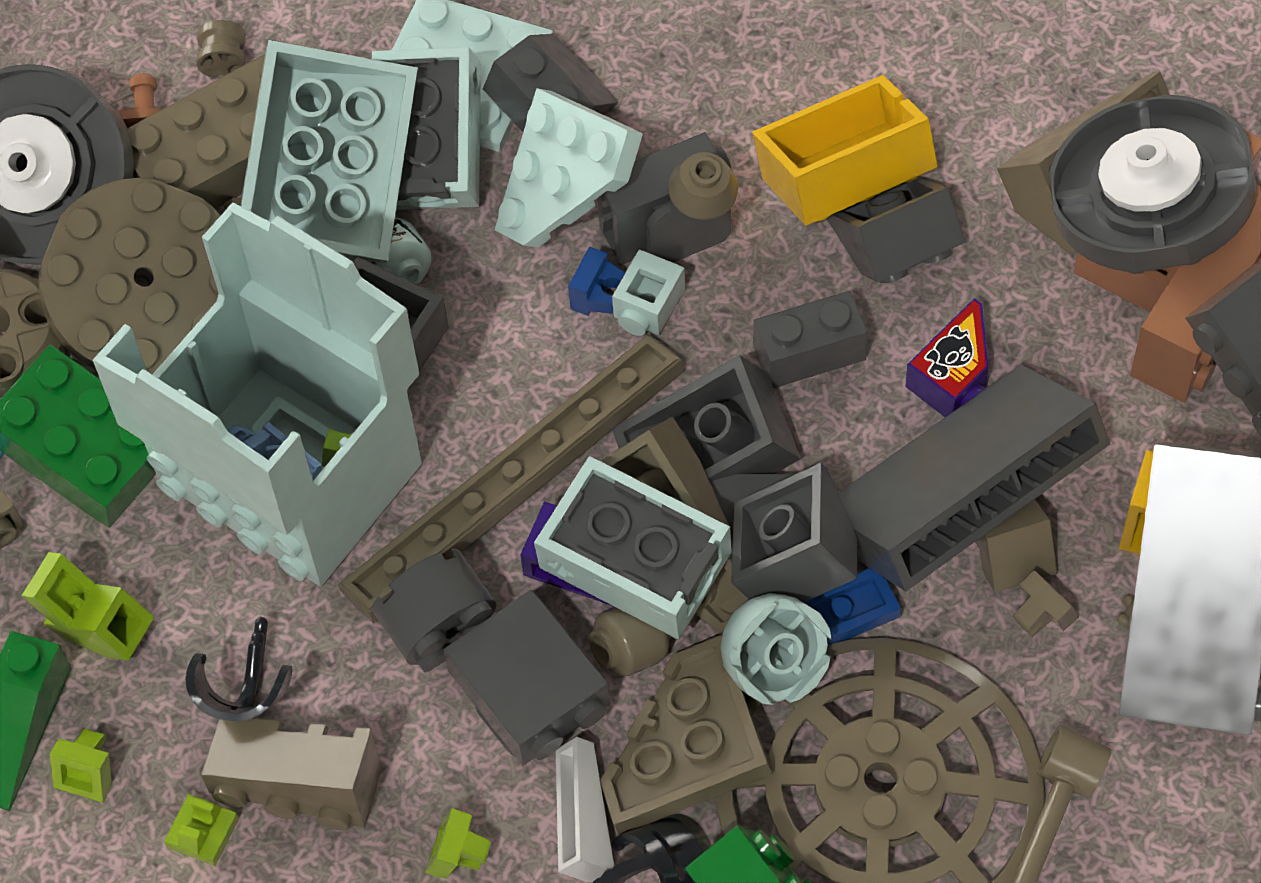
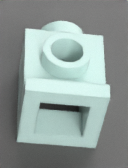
(645, 281)

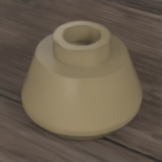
(703, 186)

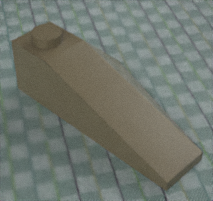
(1028, 171)
(670, 465)

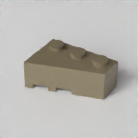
(294, 771)

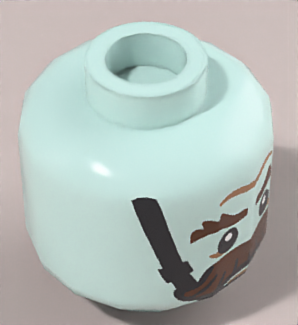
(408, 253)

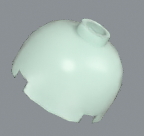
(775, 648)

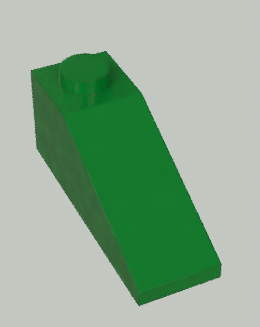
(30, 686)

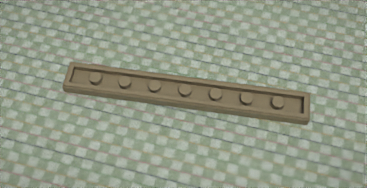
(518, 470)

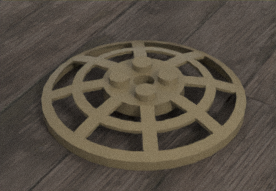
(912, 760)

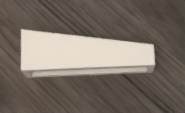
(581, 815)

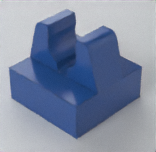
(590, 279)

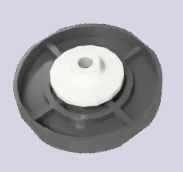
(53, 149)
(1153, 183)

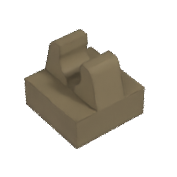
(1043, 606)

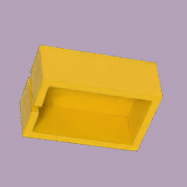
(845, 150)

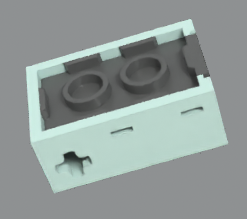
(443, 128)
(633, 547)

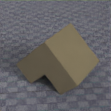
(1018, 548)

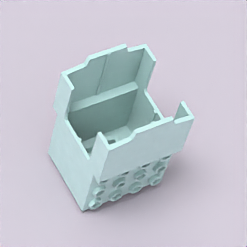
(288, 346)

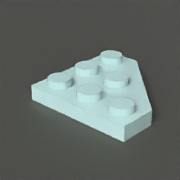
(562, 167)

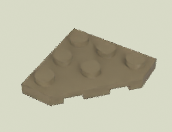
(685, 743)

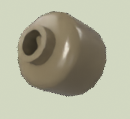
(626, 643)

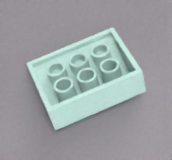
(330, 146)

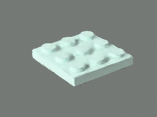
(488, 36)

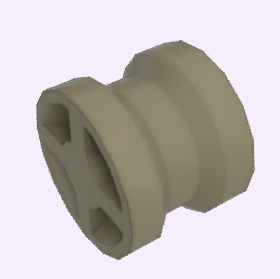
(221, 47)

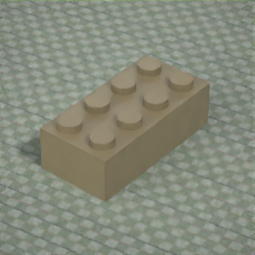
(203, 138)

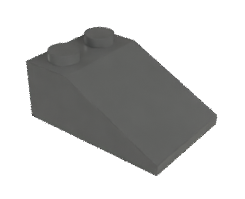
(727, 419)

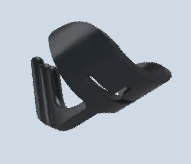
(245, 707)
(672, 835)

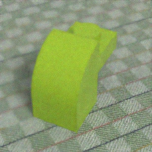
(87, 612)

